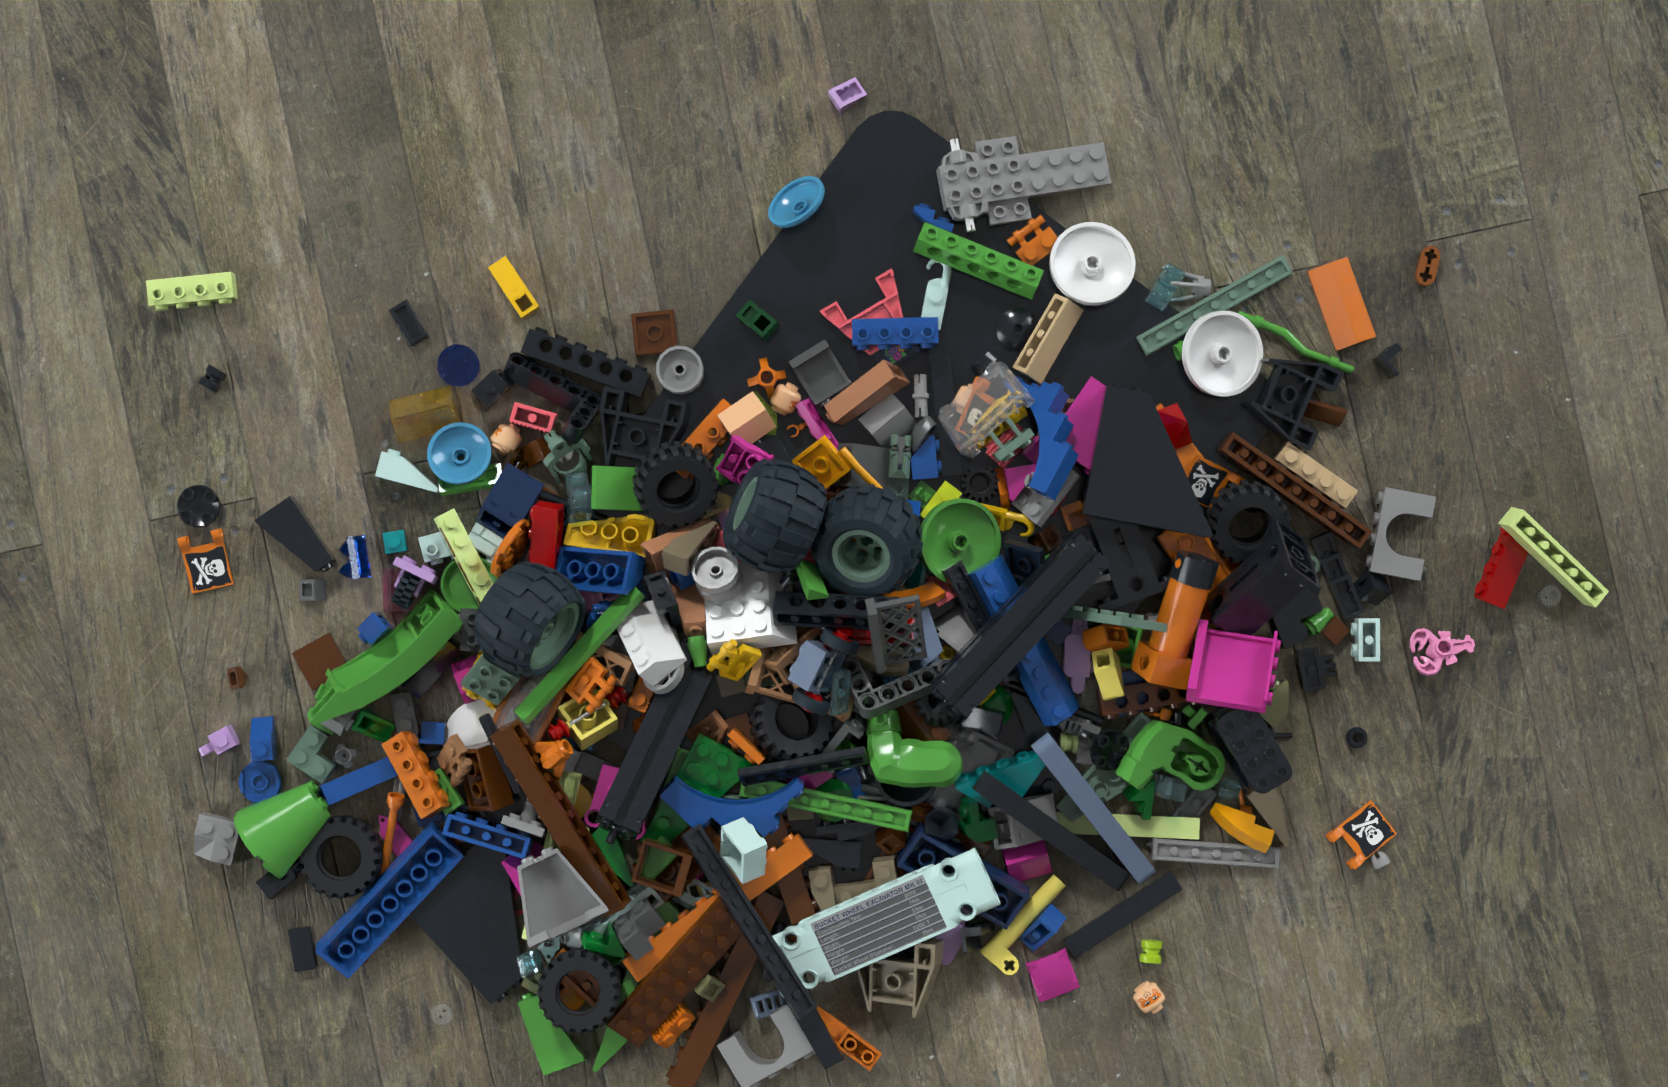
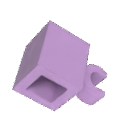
(221, 741)

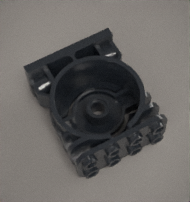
(1248, 749)

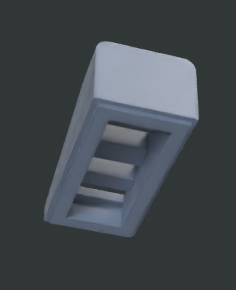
(756, 1009)

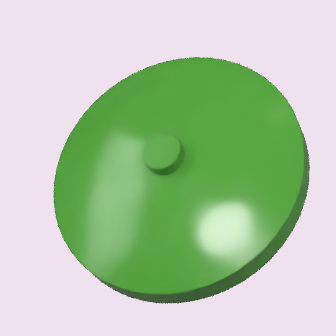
(959, 532)

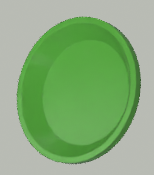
(455, 588)

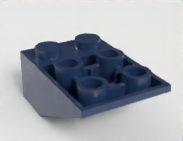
(509, 500)

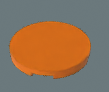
(511, 547)

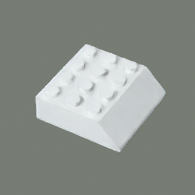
(749, 614)

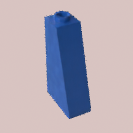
(357, 781)

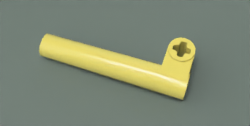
(997, 947)

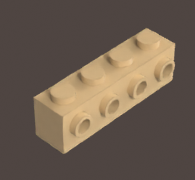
(1048, 338)
(1315, 475)

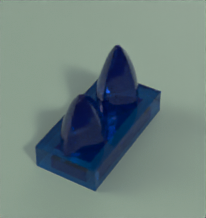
(356, 550)

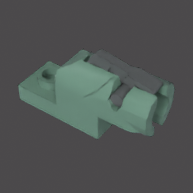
(900, 465)

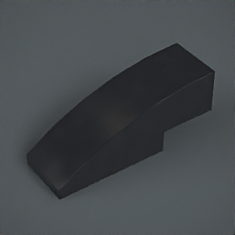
(984, 720)

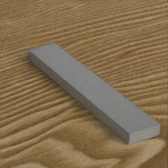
(1213, 853)

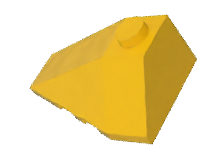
(612, 533)

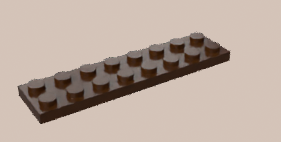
(676, 974)

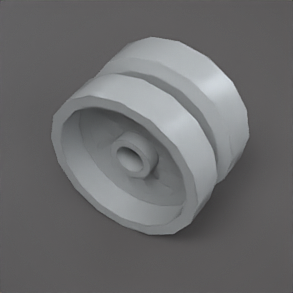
(688, 379)
(717, 574)

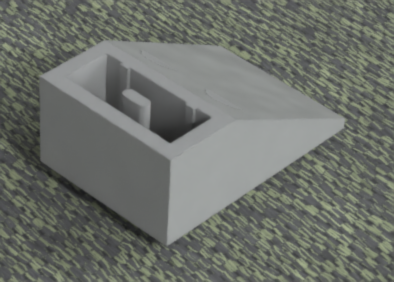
(1013, 833)

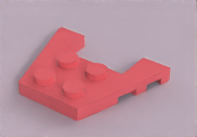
(886, 308)

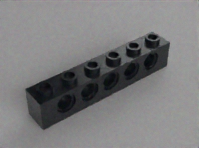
(537, 337)
(832, 612)

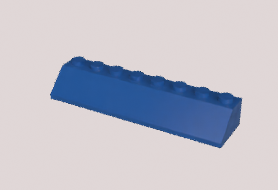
(1039, 668)
(389, 900)

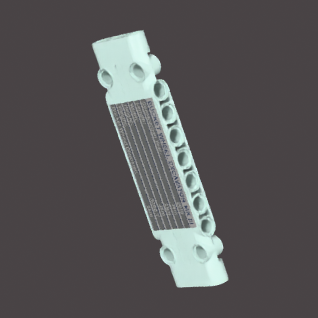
(888, 919)

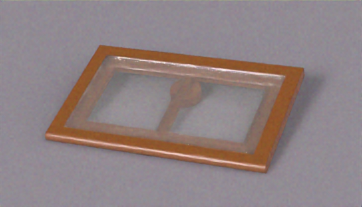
(524, 686)

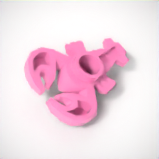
(1438, 649)

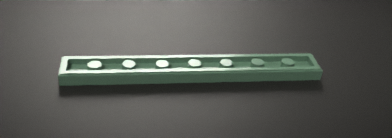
(1219, 301)

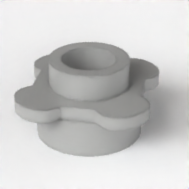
(338, 757)

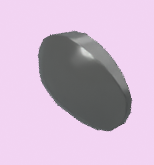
(921, 432)

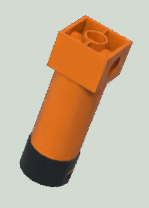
(1165, 655)

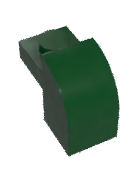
(758, 320)
(975, 825)

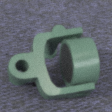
(565, 456)

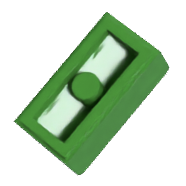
(811, 581)
(657, 860)

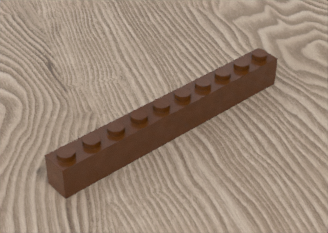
(559, 815)
(794, 885)
(715, 1014)

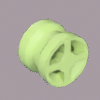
(1068, 742)

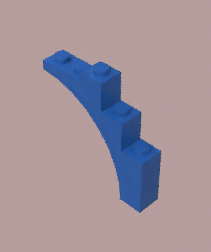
(1055, 454)
(759, 811)

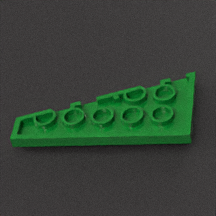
(706, 768)

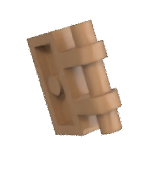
(453, 760)

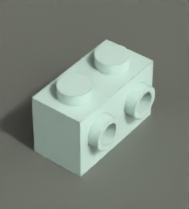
(434, 548)
(1366, 639)

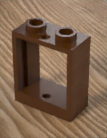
(683, 875)

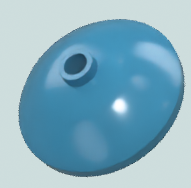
(796, 202)
(454, 441)

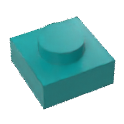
(395, 541)

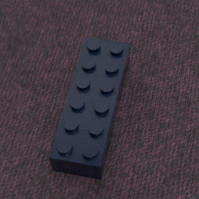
(926, 850)

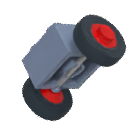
(816, 668)

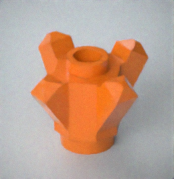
(766, 377)
(554, 755)

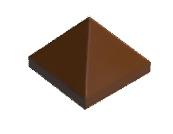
(236, 677)

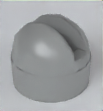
(1380, 861)

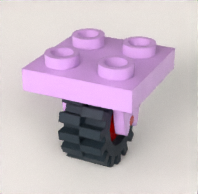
(411, 581)

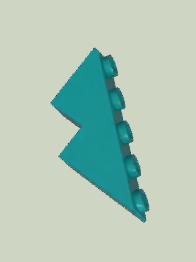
(1016, 773)

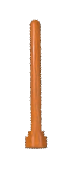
(394, 801)

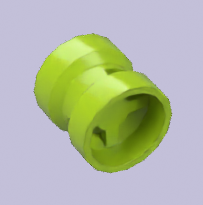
(1151, 951)

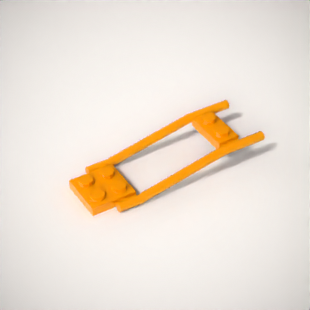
(830, 464)

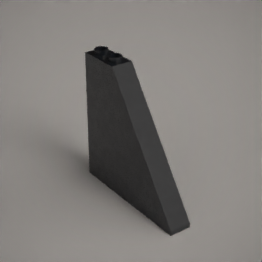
(1137, 470)
(476, 921)

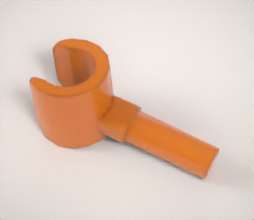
(799, 427)
(1165, 714)
(1242, 807)

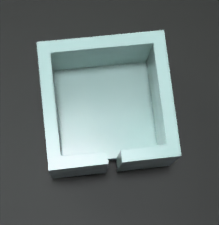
(743, 850)

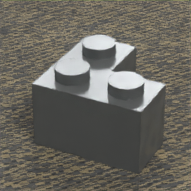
(637, 926)

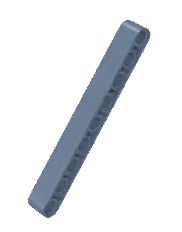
(1093, 808)

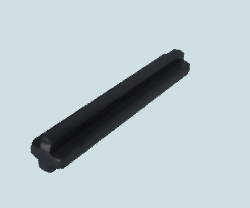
(489, 728)

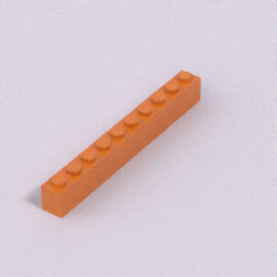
(779, 863)

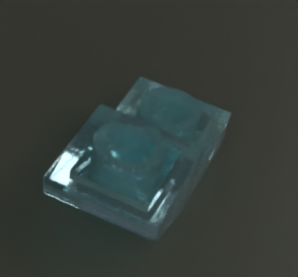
(1162, 289)
(529, 962)

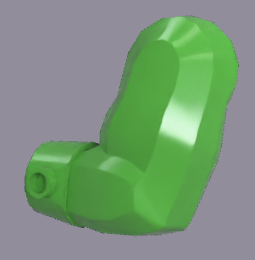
(1174, 751)
(909, 761)

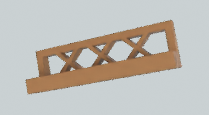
(789, 653)
(611, 654)

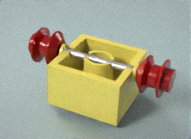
(584, 726)

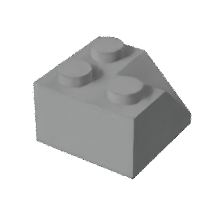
(216, 839)

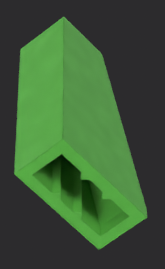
(552, 1046)

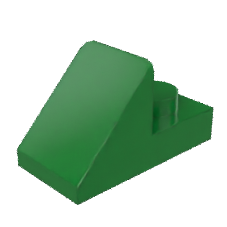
(373, 725)
(1142, 799)
(606, 943)

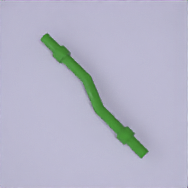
(1258, 323)

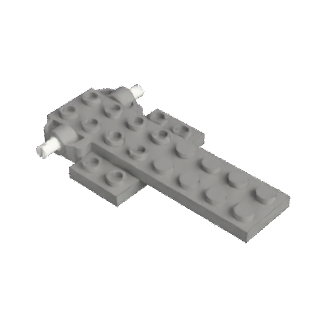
(999, 180)

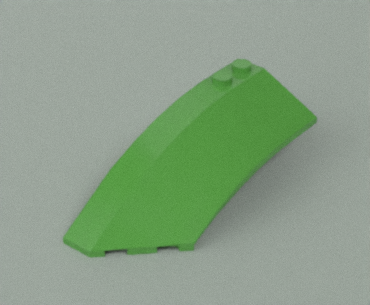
(387, 661)

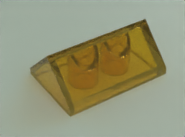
(423, 413)

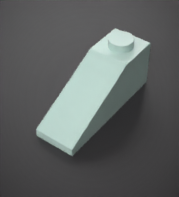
(399, 469)

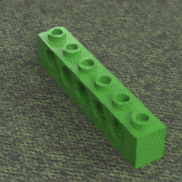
(978, 260)

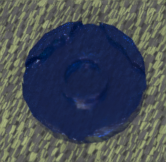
(458, 365)

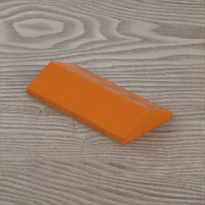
(1341, 303)

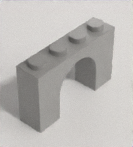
(1381, 557)
(749, 1067)

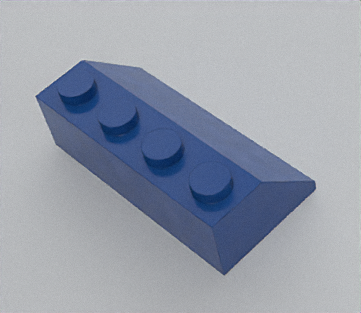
(601, 569)

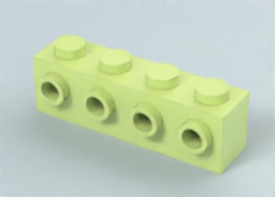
(191, 290)

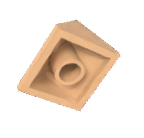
(747, 419)

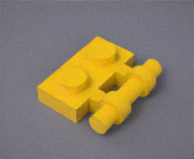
(739, 660)

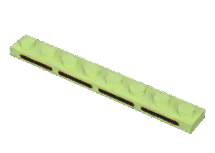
(464, 554)

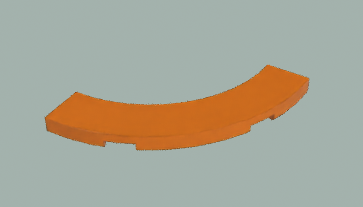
(928, 594)

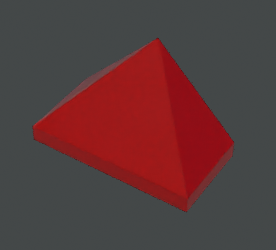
(1175, 425)

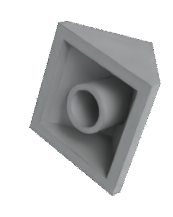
(887, 419)

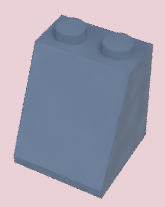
(932, 642)

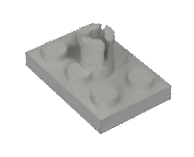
(1038, 507)
(526, 822)

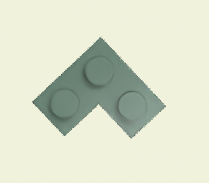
(308, 755)

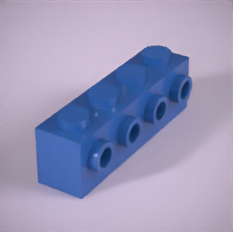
(895, 332)
(482, 834)

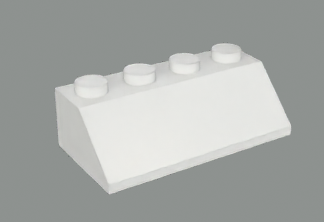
(650, 643)

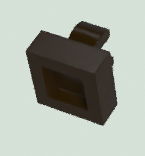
(513, 459)

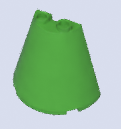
(282, 826)

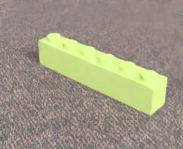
(1553, 557)

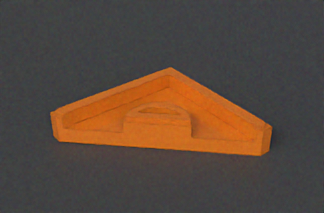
(1002, 489)

